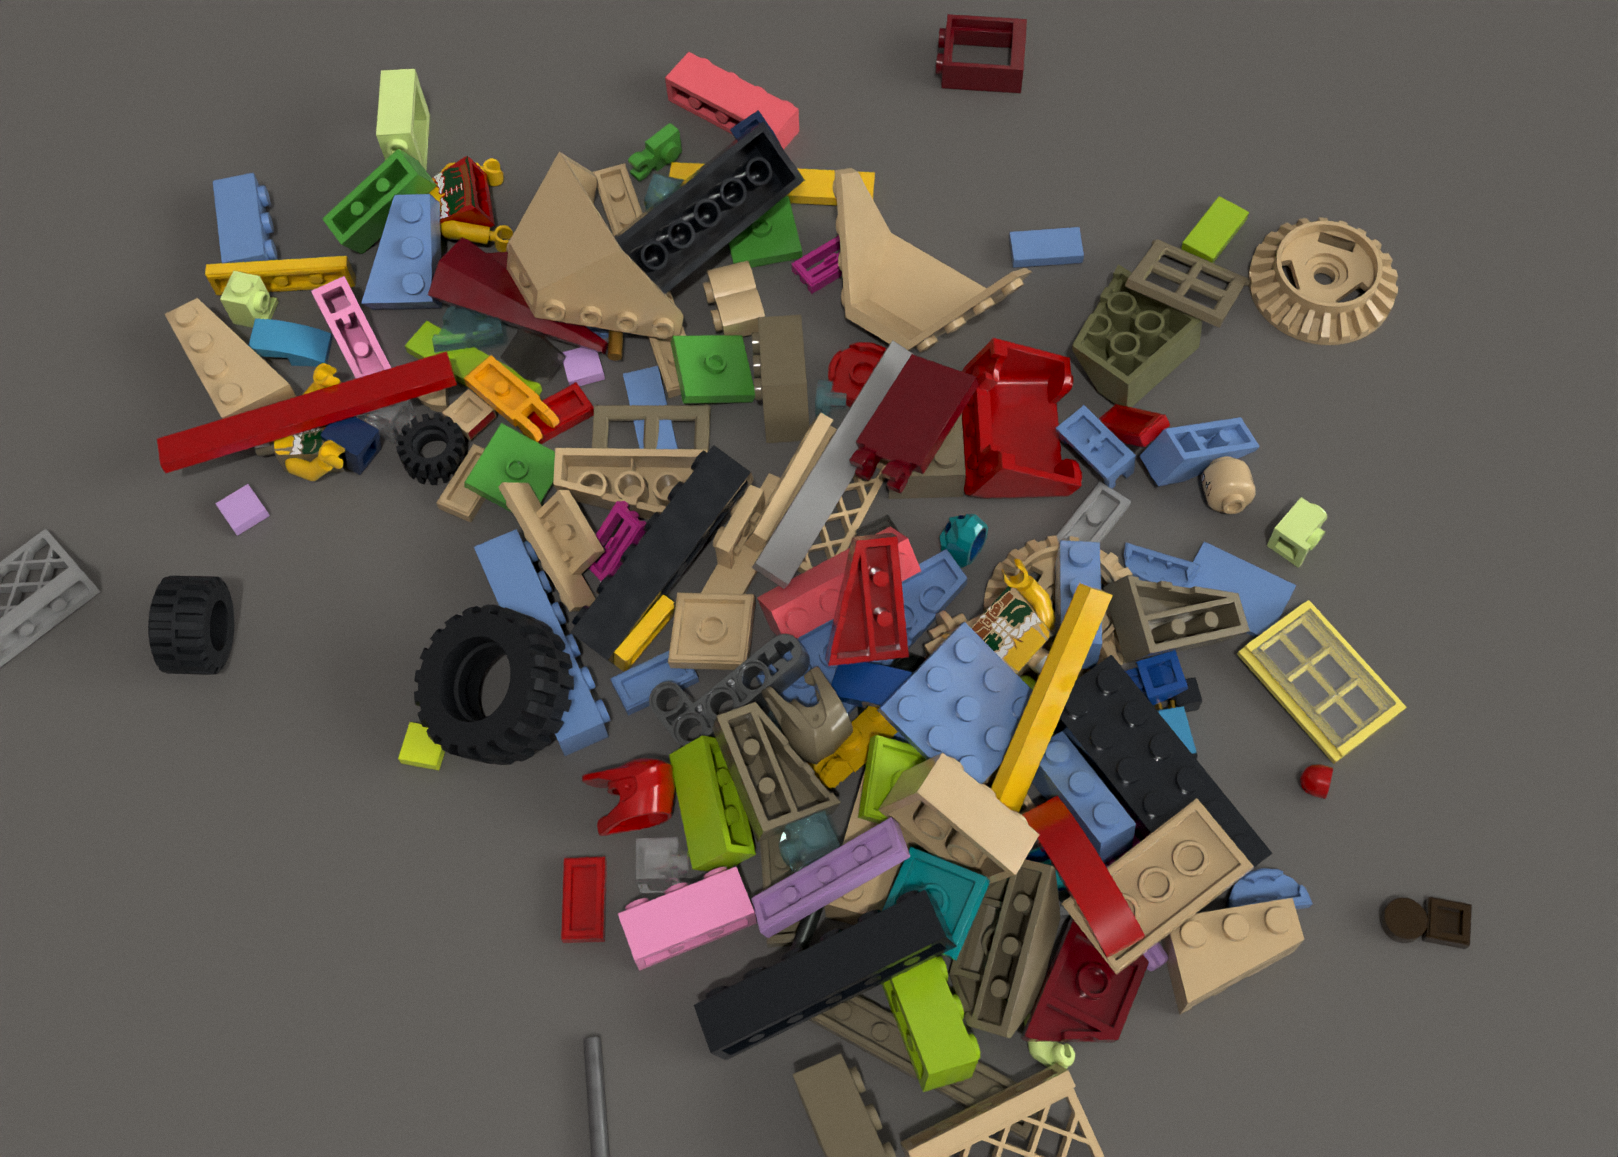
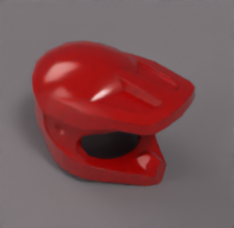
(644, 791)

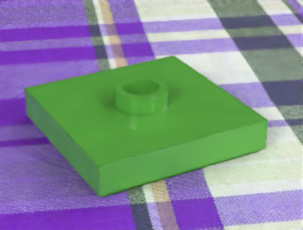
(769, 238)
(712, 369)
(512, 459)

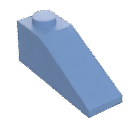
(1189, 449)

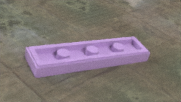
(830, 877)

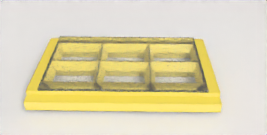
(1321, 681)

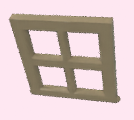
(1151, 264)
(651, 415)

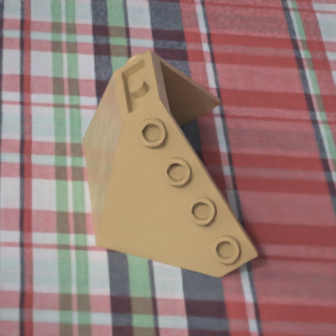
(574, 266)
(894, 285)

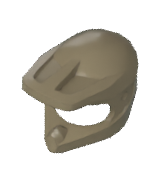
(812, 730)

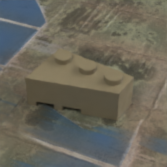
(1167, 617)
(837, 1111)

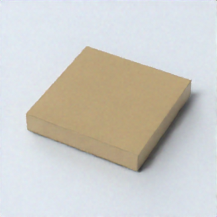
(711, 630)

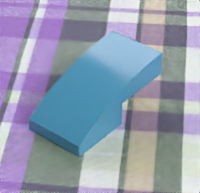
(289, 340)

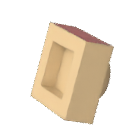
(470, 414)

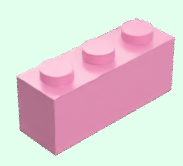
(687, 917)

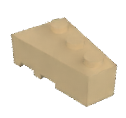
(1227, 946)

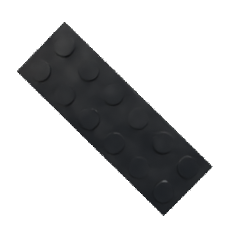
(710, 208)
(1144, 758)

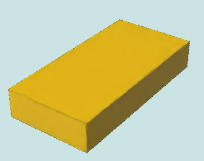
(644, 633)

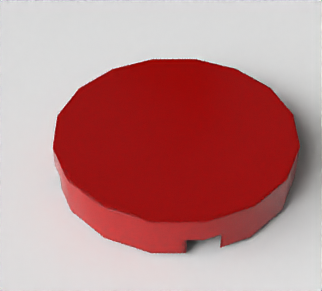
(853, 367)

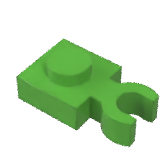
(660, 150)

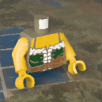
(306, 452)

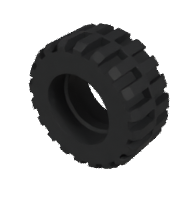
(453, 675)

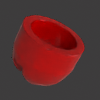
(1317, 780)

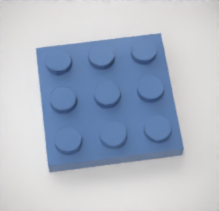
(960, 704)

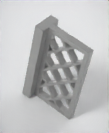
(52, 598)

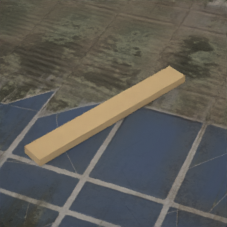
(621, 209)

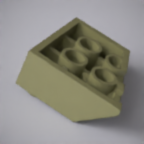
(1133, 341)

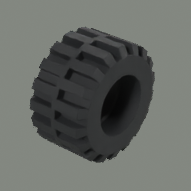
(191, 625)

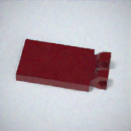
(912, 421)

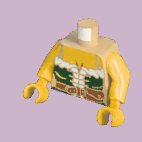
(1019, 623)

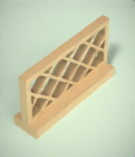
(790, 483)
(1002, 1111)

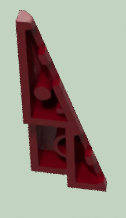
(482, 285)

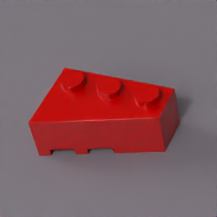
(870, 604)

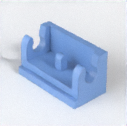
(1097, 445)

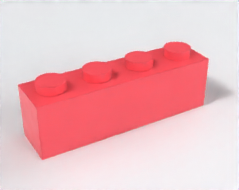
(727, 99)
(814, 595)

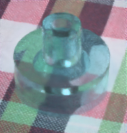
(827, 398)

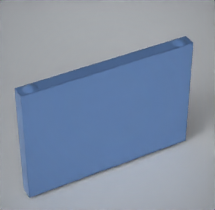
(1260, 592)

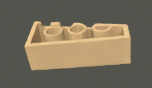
(226, 365)
(628, 475)

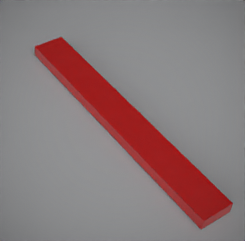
(305, 412)

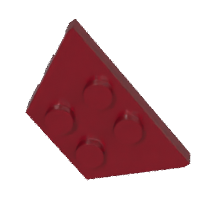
(1083, 994)

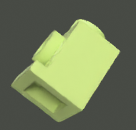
(247, 299)
(1298, 531)

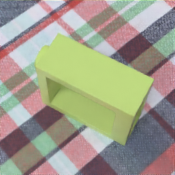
(402, 115)

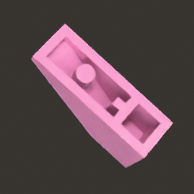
(350, 328)

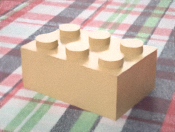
(959, 819)

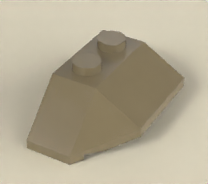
(1008, 950)

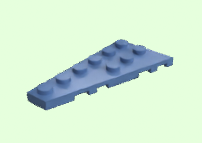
(923, 598)

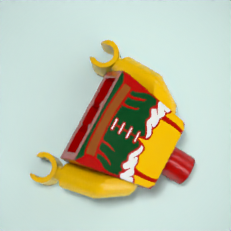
(467, 203)

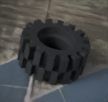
(423, 433)

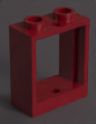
(982, 32)

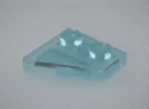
(466, 330)

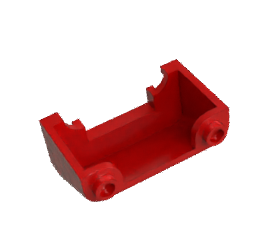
(1013, 424)

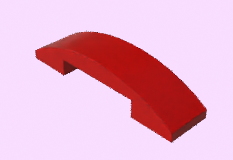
(1085, 876)

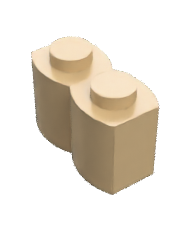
(735, 299)

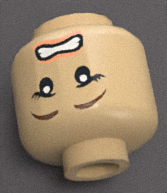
(1228, 484)

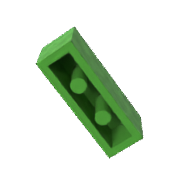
(363, 213)

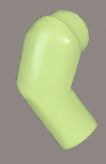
(1051, 1052)

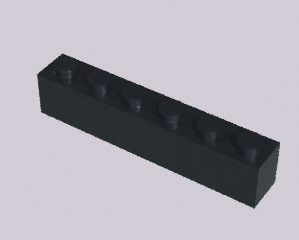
(663, 552)
(823, 974)

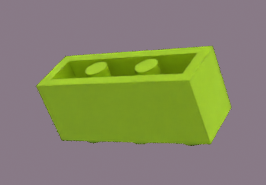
(710, 807)
(932, 1025)

